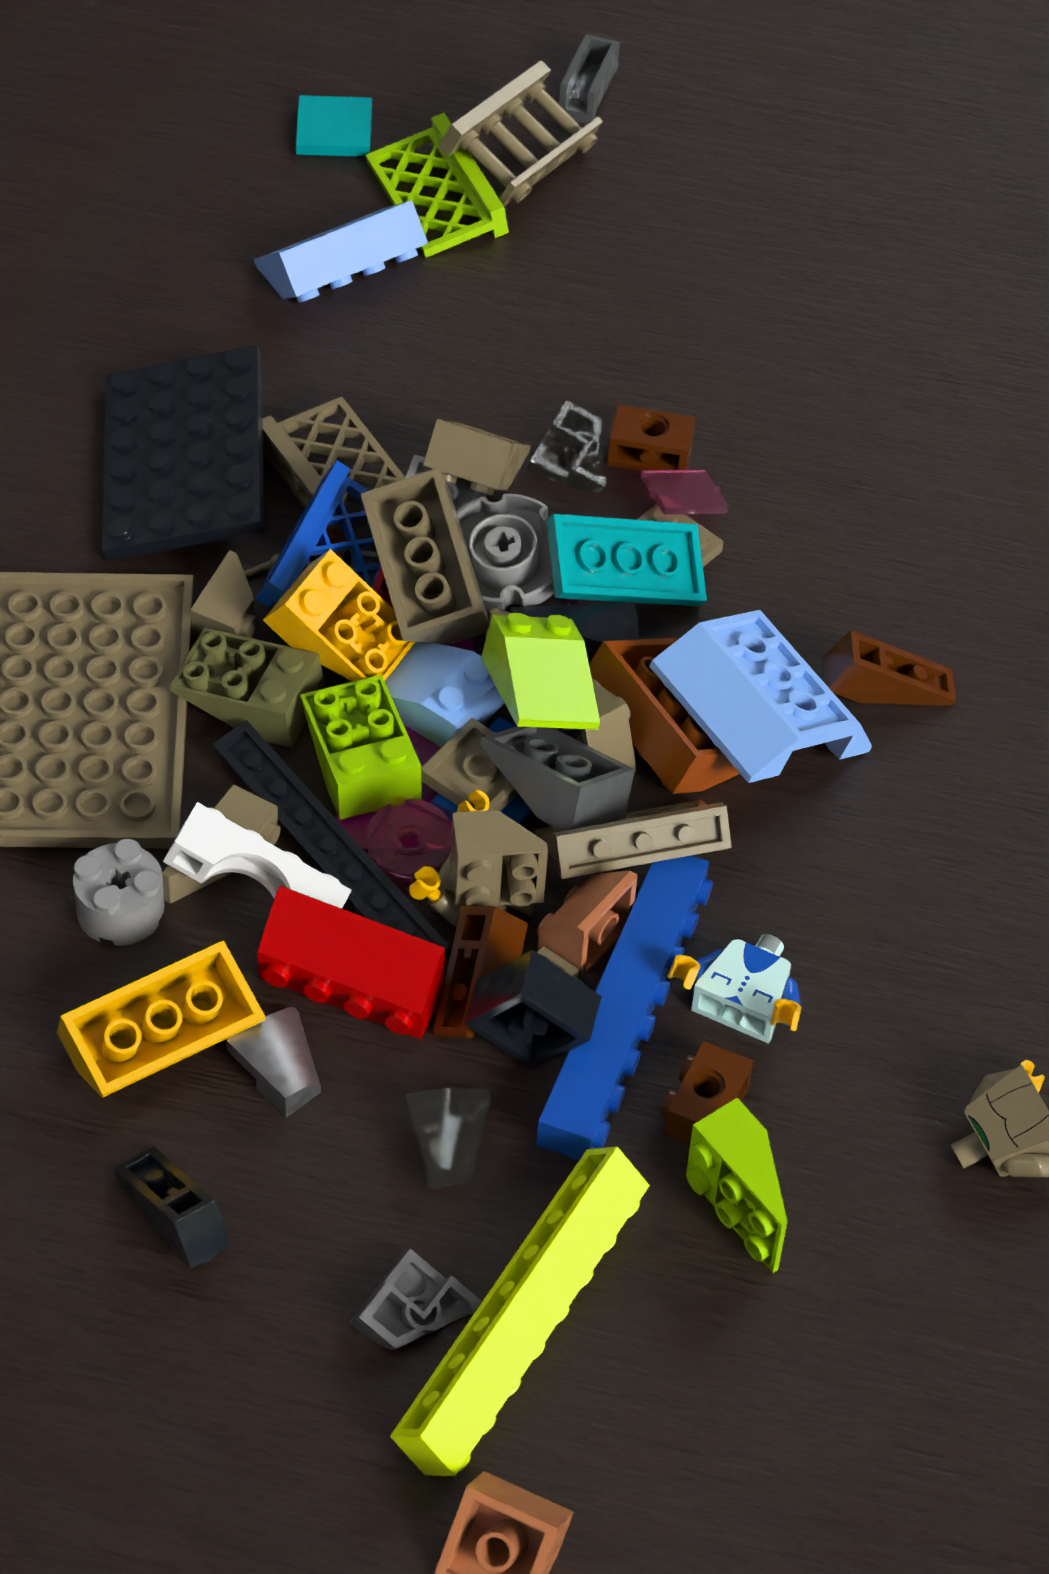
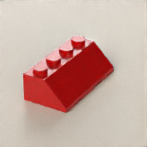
(351, 963)

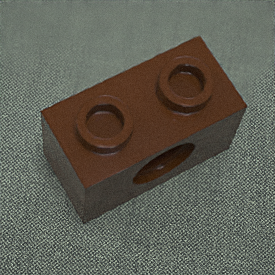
(650, 439)
(711, 1073)

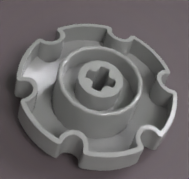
(508, 550)

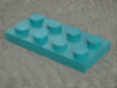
(626, 560)

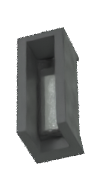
(588, 77)

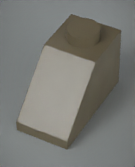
(226, 602)

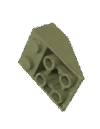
(250, 681)

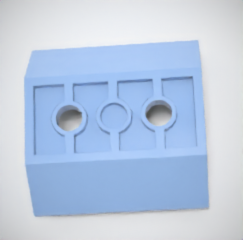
(755, 695)

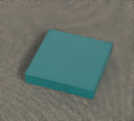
(334, 126)

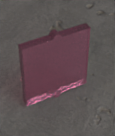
(684, 492)

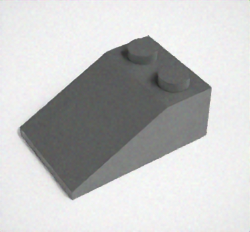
(561, 776)

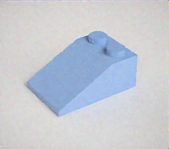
(441, 690)

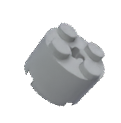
(118, 892)

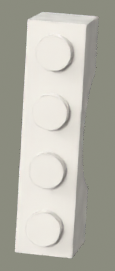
(216, 845)

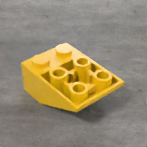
(339, 619)

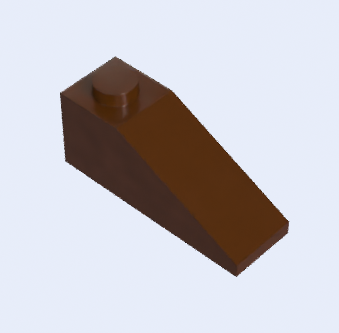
(884, 674)
(482, 943)

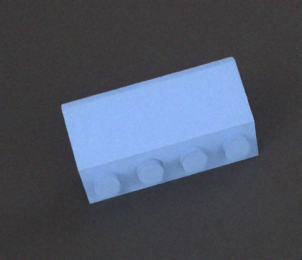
(344, 251)

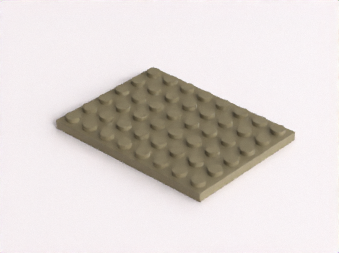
(89, 708)

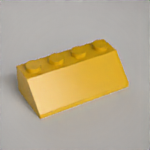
(159, 1020)

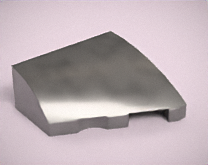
(279, 1060)

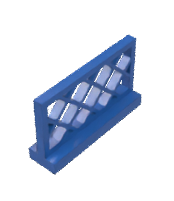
(311, 529)

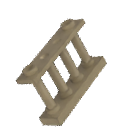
(509, 103)

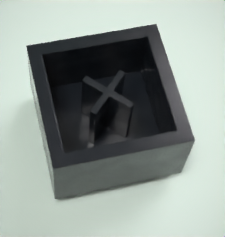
(533, 1009)

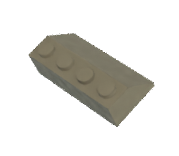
(425, 560)

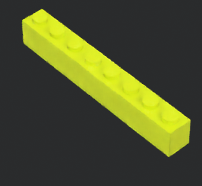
(520, 1313)

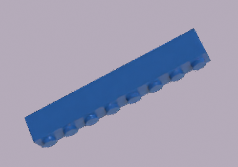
(629, 989)

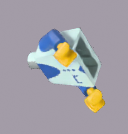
(743, 986)

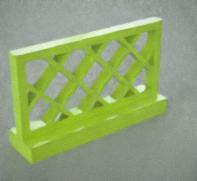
(467, 180)

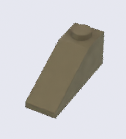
(242, 809)

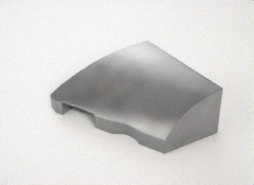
(412, 1303)

